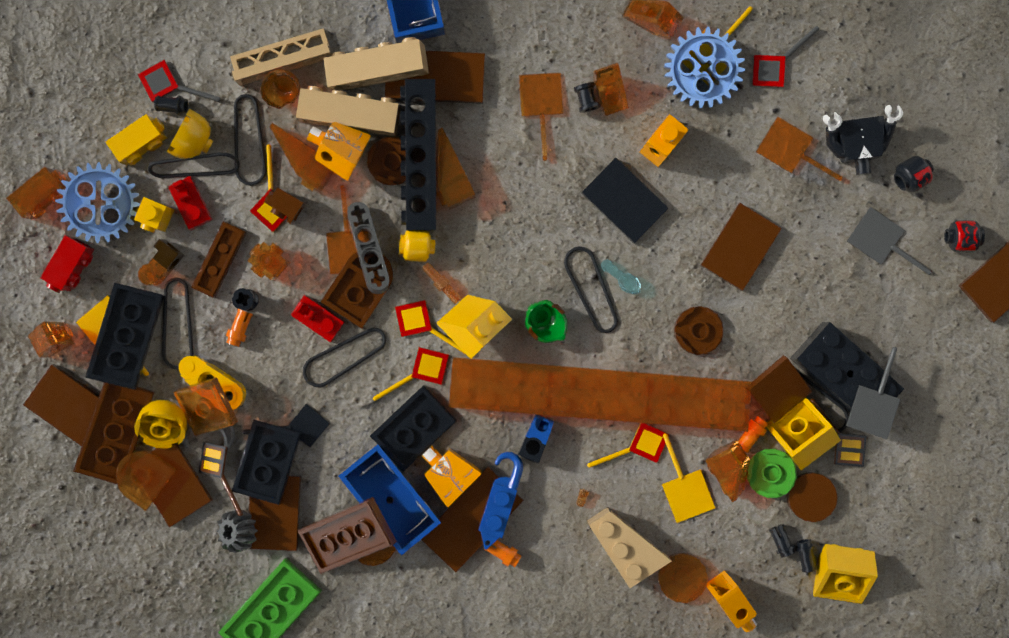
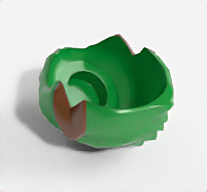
(546, 322)

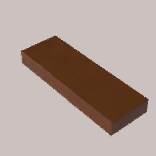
(219, 259)

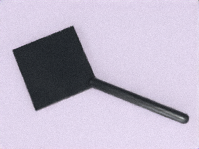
(308, 423)

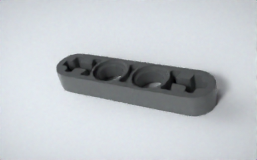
(369, 247)

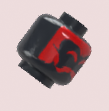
(913, 174)
(964, 236)

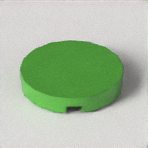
(771, 473)

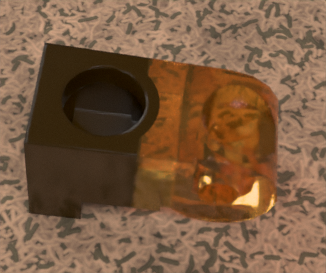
(161, 264)

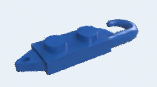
(500, 501)

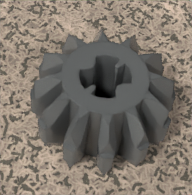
(236, 531)

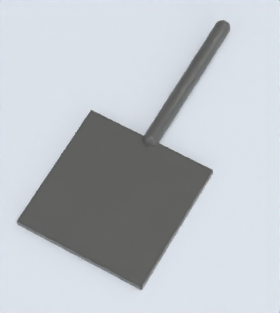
(877, 237)
(874, 410)

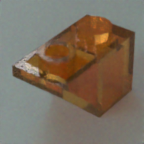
(51, 338)
(730, 468)

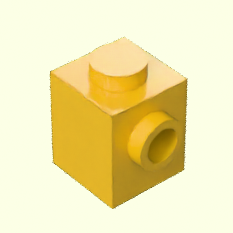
(153, 215)

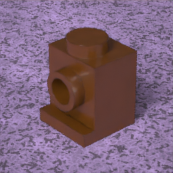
(284, 205)

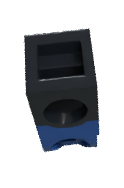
(536, 439)

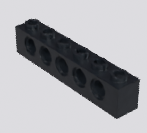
(419, 90)

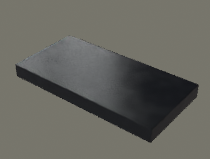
(125, 336)

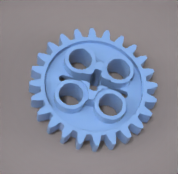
(721, 53)
(73, 202)

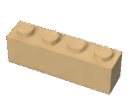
(376, 65)
(355, 112)

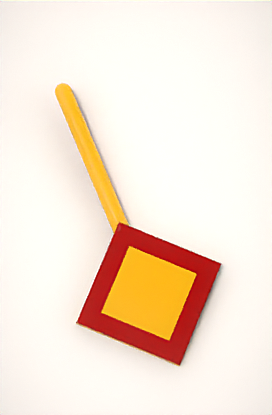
(261, 209)
(414, 319)
(428, 367)
(647, 443)

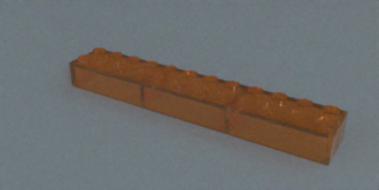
(600, 394)

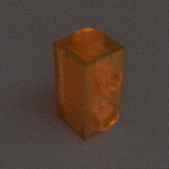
(37, 193)

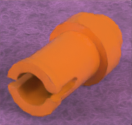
(239, 327)
(755, 430)
(506, 554)

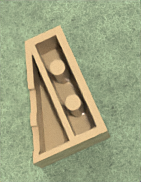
(628, 549)

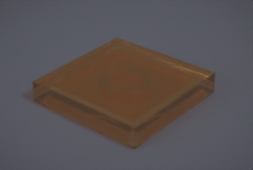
(205, 406)

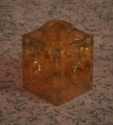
(276, 264)

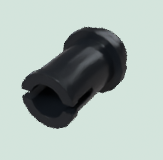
(169, 104)
(782, 542)
(806, 554)

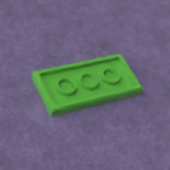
(273, 605)

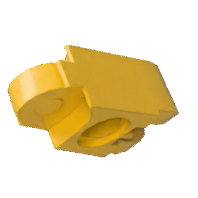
(196, 370)

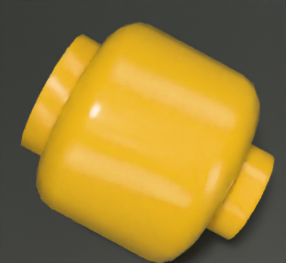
(416, 245)

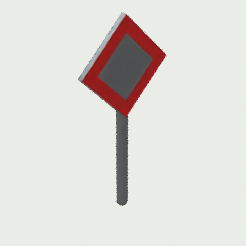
(770, 69)
(160, 81)

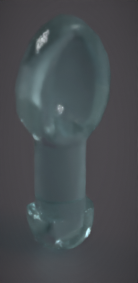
(626, 281)

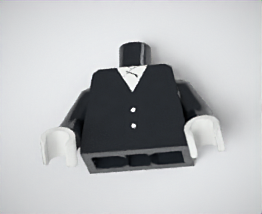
(861, 138)

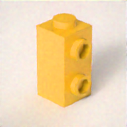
(137, 139)

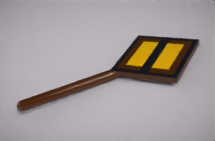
(850, 449)
(213, 464)

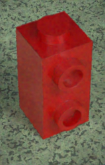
(67, 264)

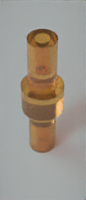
(441, 283)

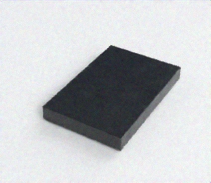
(624, 200)
(413, 428)
(266, 462)

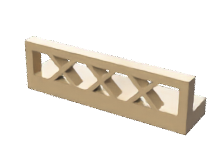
(292, 61)

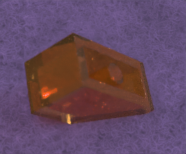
(654, 16)

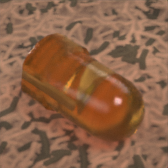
(582, 497)

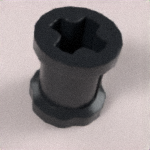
(587, 97)
(238, 297)

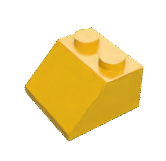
(474, 323)
(804, 433)
(845, 573)

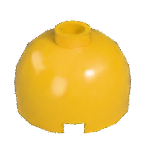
(191, 137)
(161, 424)

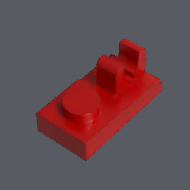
(190, 203)
(317, 318)

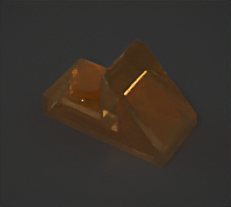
(610, 89)

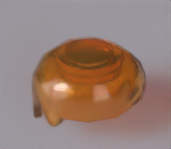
(280, 88)

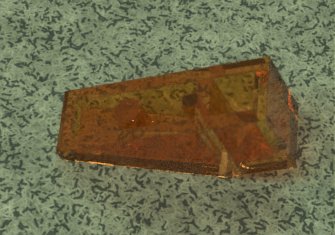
(302, 160)
(452, 180)

